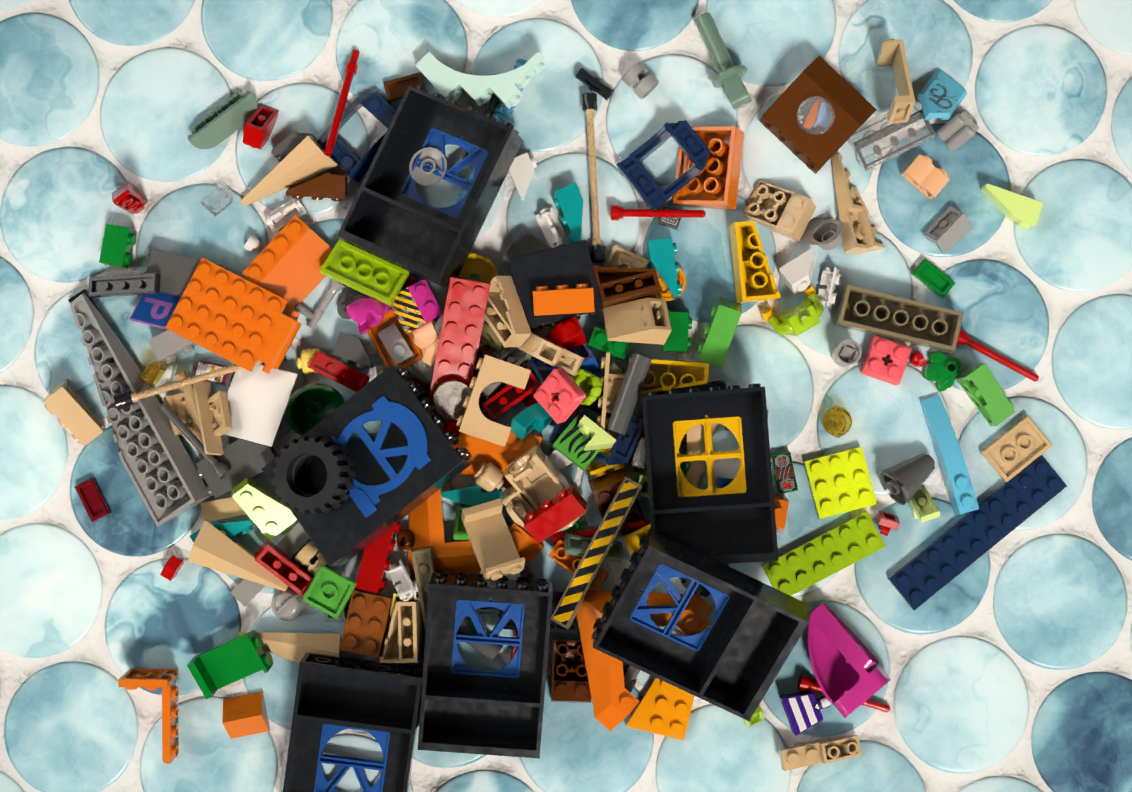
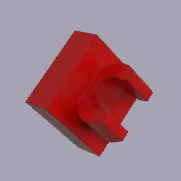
(887, 522)

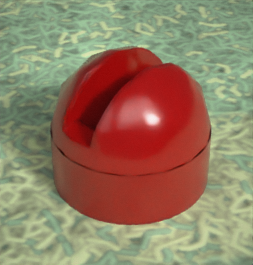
(917, 359)

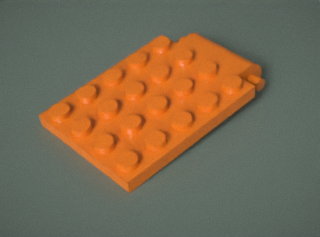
(234, 318)

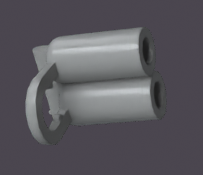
(958, 130)

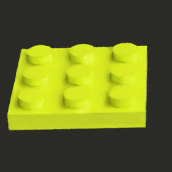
(840, 482)

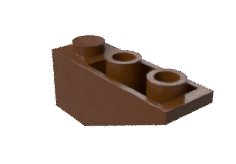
(327, 184)

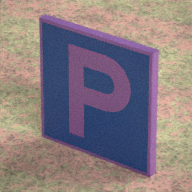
(155, 309)

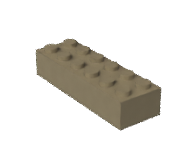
(899, 318)

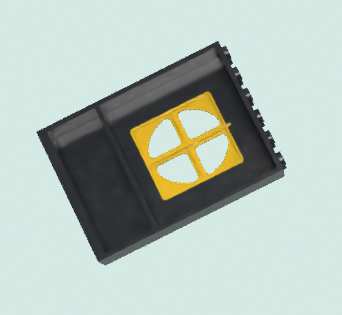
(721, 523)

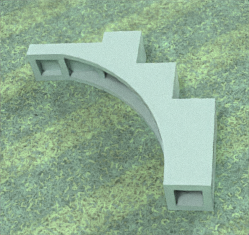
(480, 88)

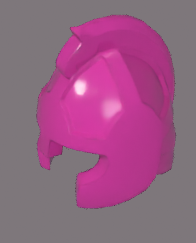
(367, 312)

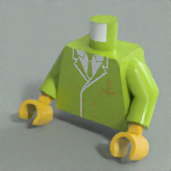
(798, 318)

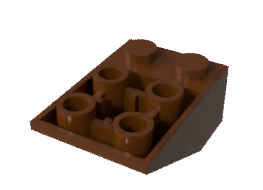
(604, 490)
(569, 673)

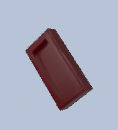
(92, 499)

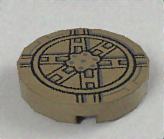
(450, 398)

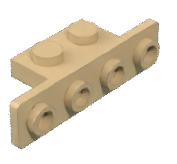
(611, 386)
(184, 407)
(213, 416)

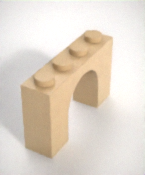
(473, 420)

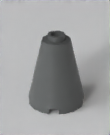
(907, 477)

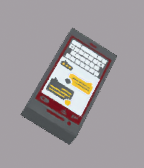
(203, 366)

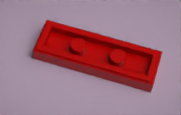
(337, 371)

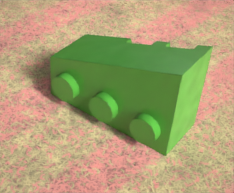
(719, 331)
(986, 394)

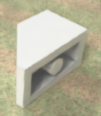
(522, 173)
(799, 271)

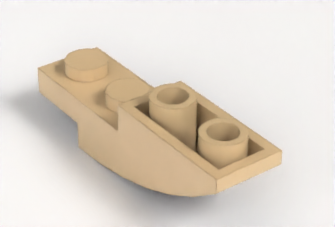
(552, 353)
(820, 751)

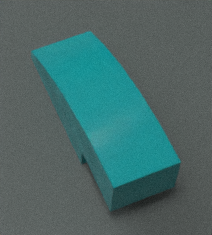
(528, 419)
(472, 495)

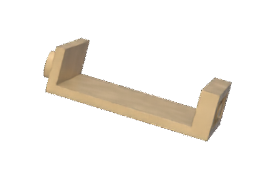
(893, 53)
(491, 540)

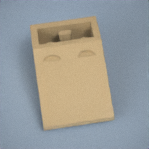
(780, 210)
(638, 321)

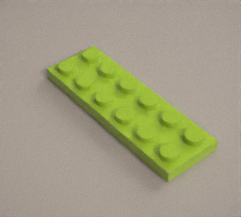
(824, 555)

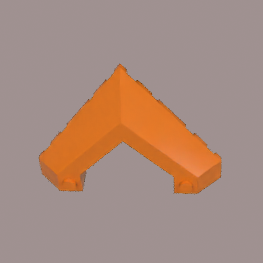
(456, 556)
(605, 673)

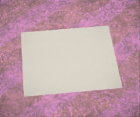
(258, 403)

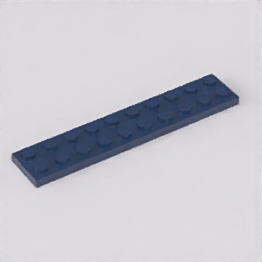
(977, 532)

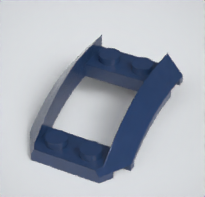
(341, 153)
(641, 179)
(624, 445)

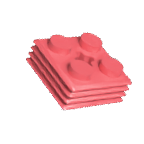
(874, 365)
(559, 395)

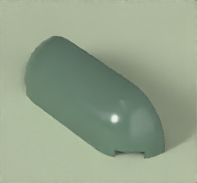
(223, 120)

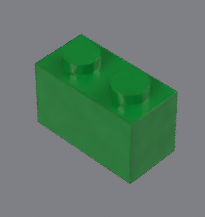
(117, 246)
(678, 338)
(599, 342)

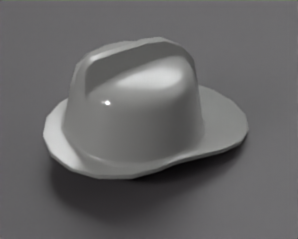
(824, 233)
(288, 604)

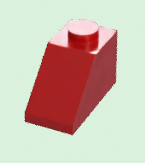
(259, 127)
(567, 334)

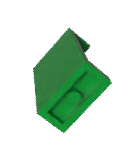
(230, 663)

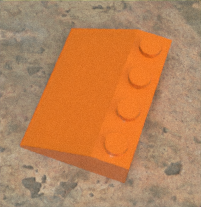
(719, 180)
(290, 263)
(485, 451)

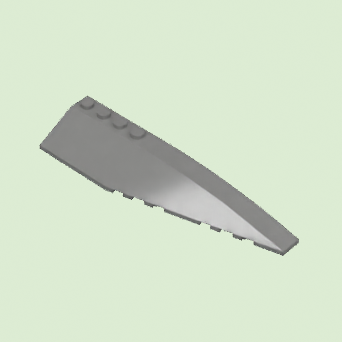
(143, 432)

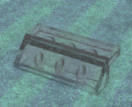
(880, 141)

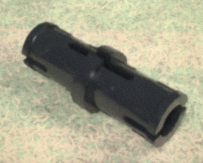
(594, 83)

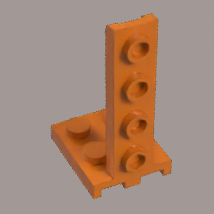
(152, 680)

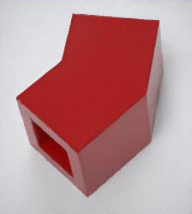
(171, 568)

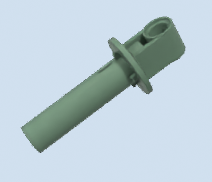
(728, 74)

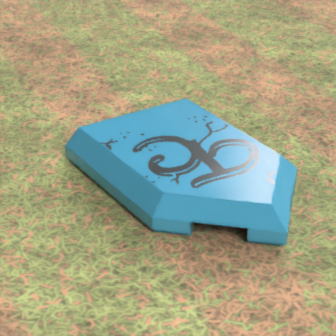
(940, 97)

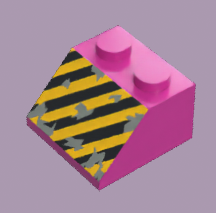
(415, 307)

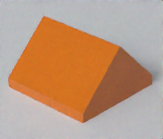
(245, 715)

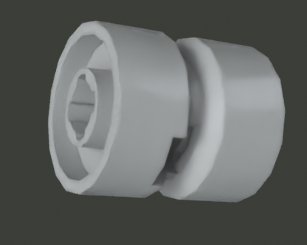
(640, 80)
(846, 353)

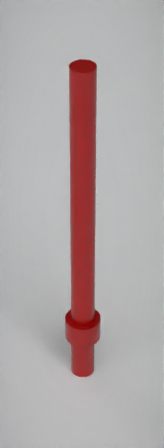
(350, 69)

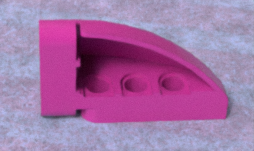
(842, 662)

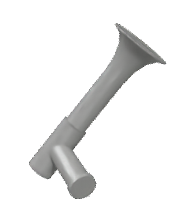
(316, 316)

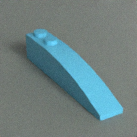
(949, 456)

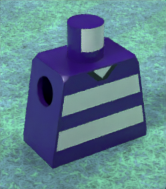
(803, 710)

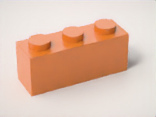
(563, 300)

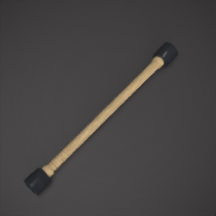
(589, 105)
(126, 399)

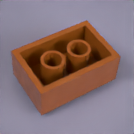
(366, 623)

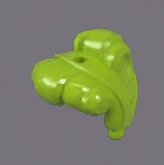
(590, 385)

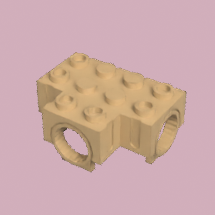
(533, 482)

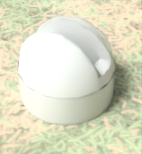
(252, 244)

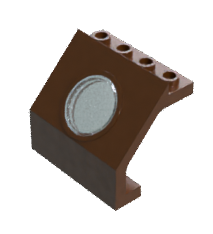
(817, 114)

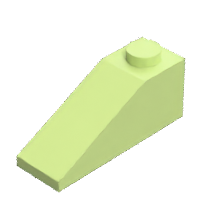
(1015, 207)

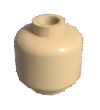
(489, 477)

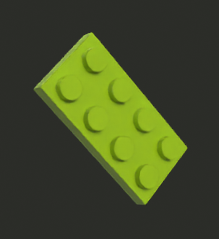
(364, 272)

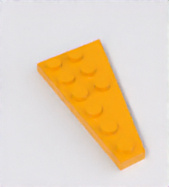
(664, 708)

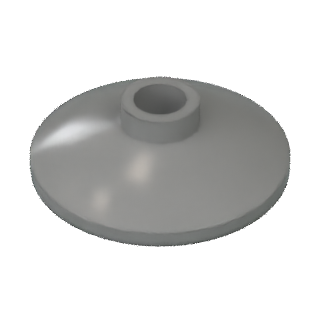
(430, 156)

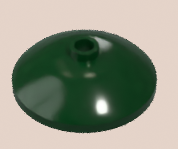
(302, 414)

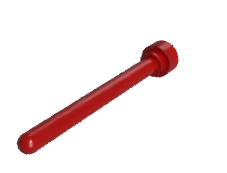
(618, 213)
(963, 339)
(591, 532)
(807, 684)

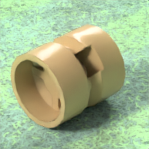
(307, 554)

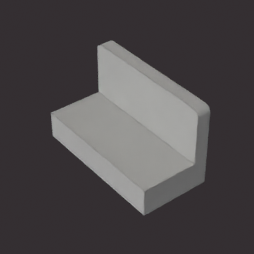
(948, 229)

